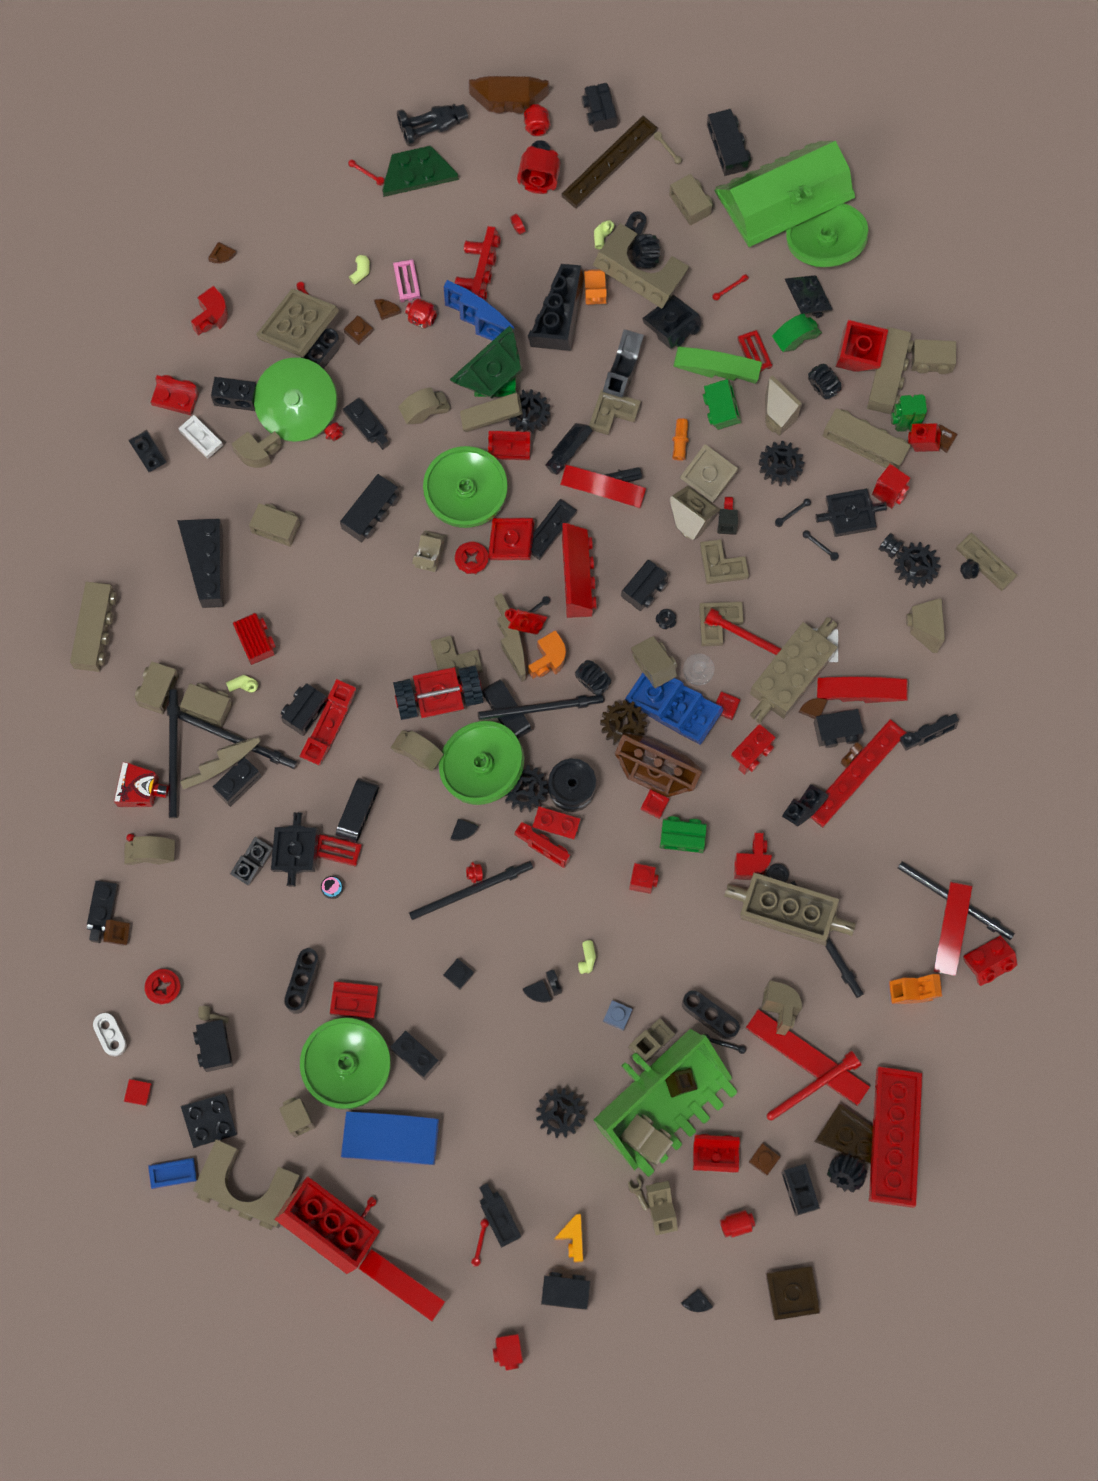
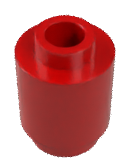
(737, 1224)

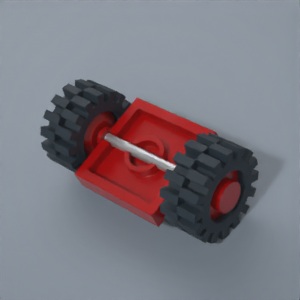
(438, 692)

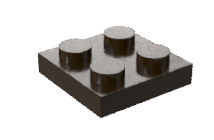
(792, 1293)

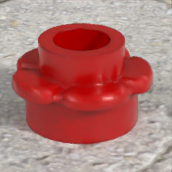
(334, 431)
(474, 872)

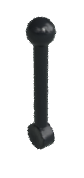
(779, 521)
(833, 555)
(545, 601)
(741, 1049)

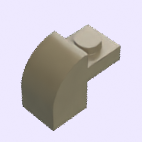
(422, 404)
(254, 453)
(429, 551)
(418, 749)
(150, 850)
(782, 1000)
(652, 1040)
(661, 1208)

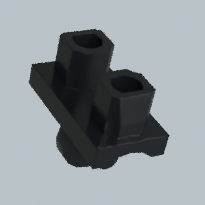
(148, 451)

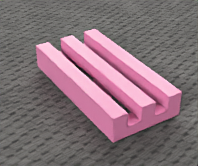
(409, 295)

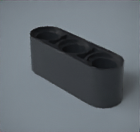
(325, 349)
(499, 697)
(357, 810)
(302, 992)
(716, 1025)

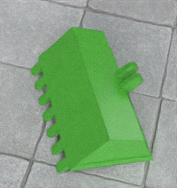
(787, 191)
(651, 1096)

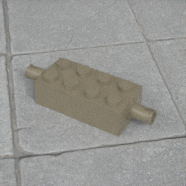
(793, 670)
(790, 909)

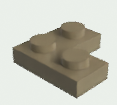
(612, 406)
(720, 569)
(714, 635)
(446, 656)

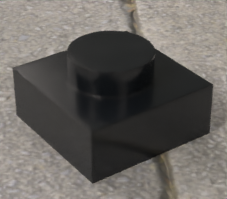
(458, 974)

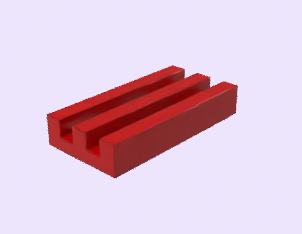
(747, 336)
(355, 855)

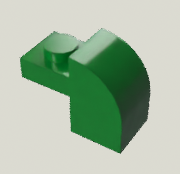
(795, 331)

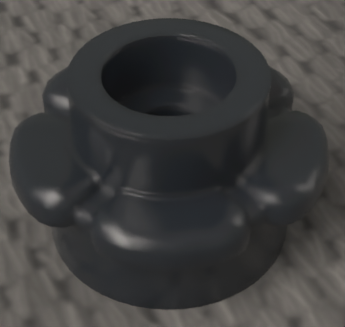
(969, 569)
(666, 613)

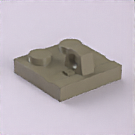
(709, 473)

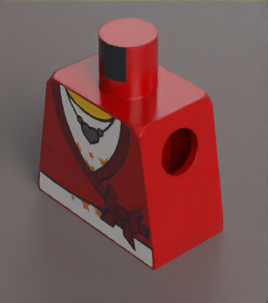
(138, 787)

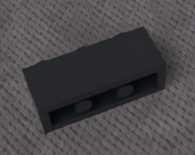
(728, 142)
(370, 508)

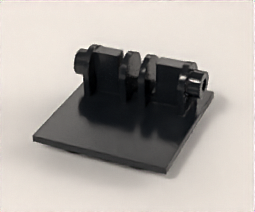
(808, 295)
(208, 1120)

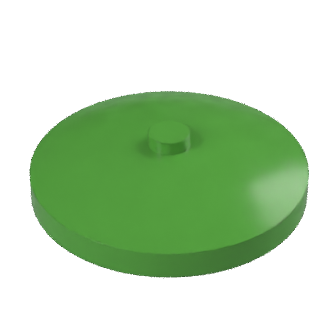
(829, 237)
(295, 399)
(465, 487)
(481, 762)
(345, 1063)

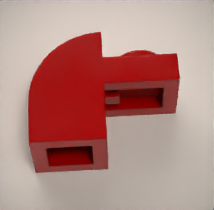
(213, 311)
(748, 864)

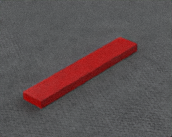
(858, 771)
(806, 1057)

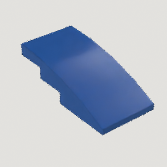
(475, 310)
(676, 707)
(390, 1138)

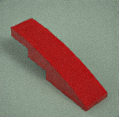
(863, 689)
(953, 928)
(401, 1285)

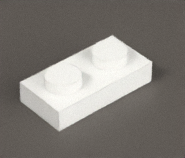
(200, 436)

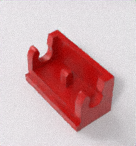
(509, 445)

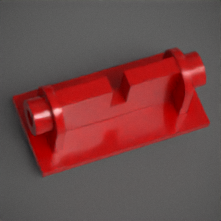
(525, 621)
(556, 823)

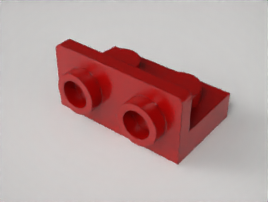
(174, 394)

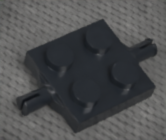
(850, 512)
(294, 849)

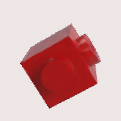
(925, 437)
(643, 878)
(508, 1352)

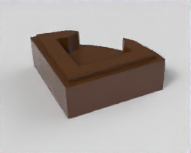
(221, 254)
(386, 308)
(947, 438)
(813, 707)
(851, 755)

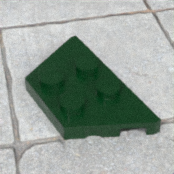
(416, 170)
(492, 366)

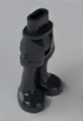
(441, 117)

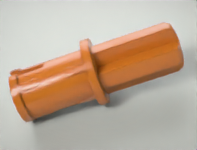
(680, 439)

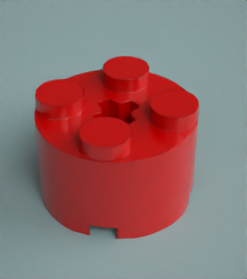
(539, 170)

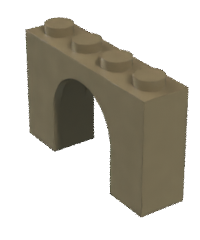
(653, 286)
(214, 1185)

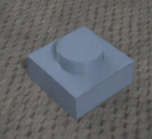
(617, 1015)

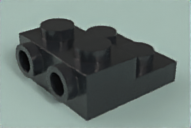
(673, 322)

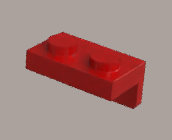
(752, 748)
(991, 960)
(716, 1153)

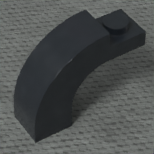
(621, 373)

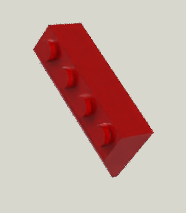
(577, 571)
(327, 1225)

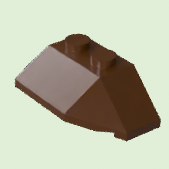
(508, 92)
(656, 765)

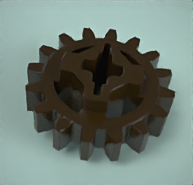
(615, 720)

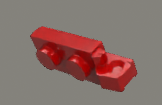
(543, 845)

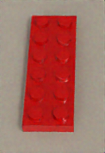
(895, 1137)

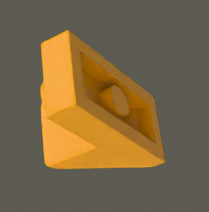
(574, 1232)

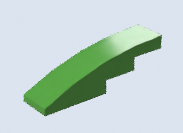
(717, 363)

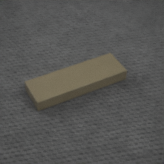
(491, 412)
(988, 562)

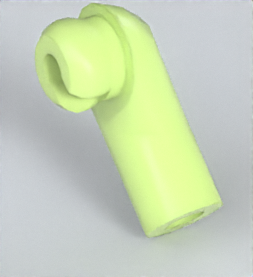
(601, 232)
(363, 267)
(243, 682)
(590, 956)

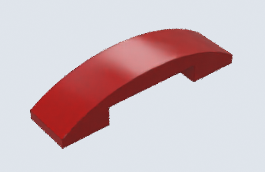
(603, 486)
(329, 723)

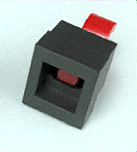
(728, 518)

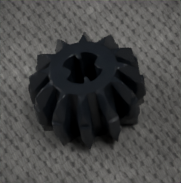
(646, 251)
(824, 381)
(593, 677)
(847, 1173)

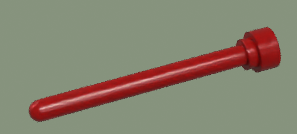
(714, 618)
(849, 1062)

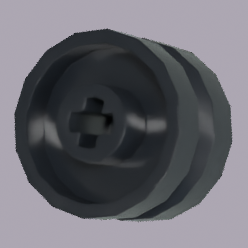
(572, 772)

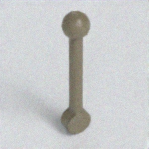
(658, 136)

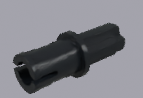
(627, 475)

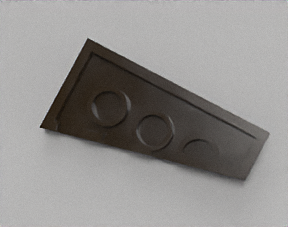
(847, 1134)

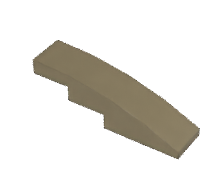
(511, 643)
(227, 757)

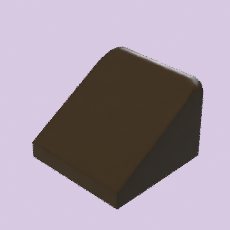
(681, 1082)

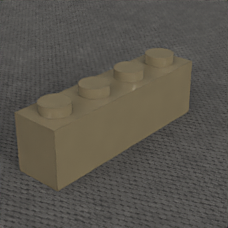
(888, 376)
(866, 439)
(93, 626)

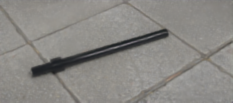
(580, 702)
(173, 712)
(274, 756)
(510, 873)
(991, 923)
(847, 975)

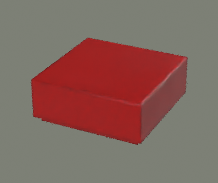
(729, 705)
(654, 804)
(137, 1092)

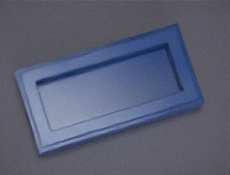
(172, 1173)

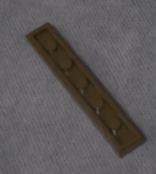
(609, 162)

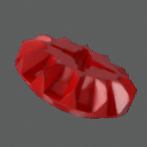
(471, 549)
(152, 983)

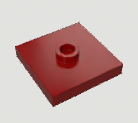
(511, 539)

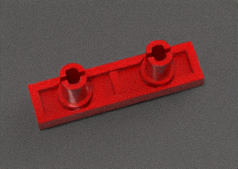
(487, 259)

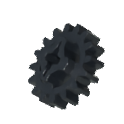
(537, 415)
(781, 472)
(908, 559)
(532, 782)
(570, 1111)

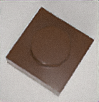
(358, 330)
(116, 932)
(764, 1159)

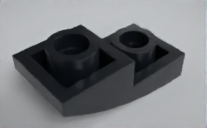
(802, 810)
(252, 861)

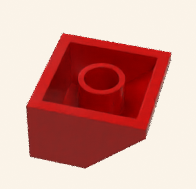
(861, 347)

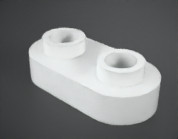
(110, 1035)

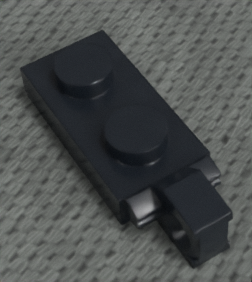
(366, 423)
(567, 446)
(929, 732)
(101, 908)
(498, 1216)

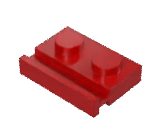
(354, 1000)

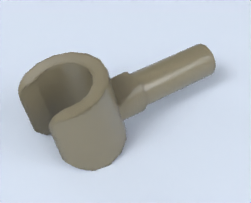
(204, 1013)
(638, 1193)

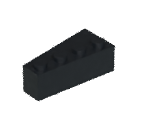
(558, 316)
(205, 556)

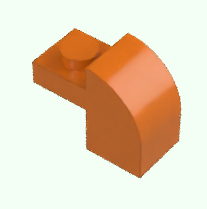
(595, 286)
(553, 656)
(915, 989)

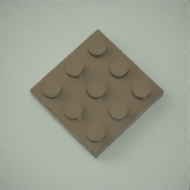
(297, 322)

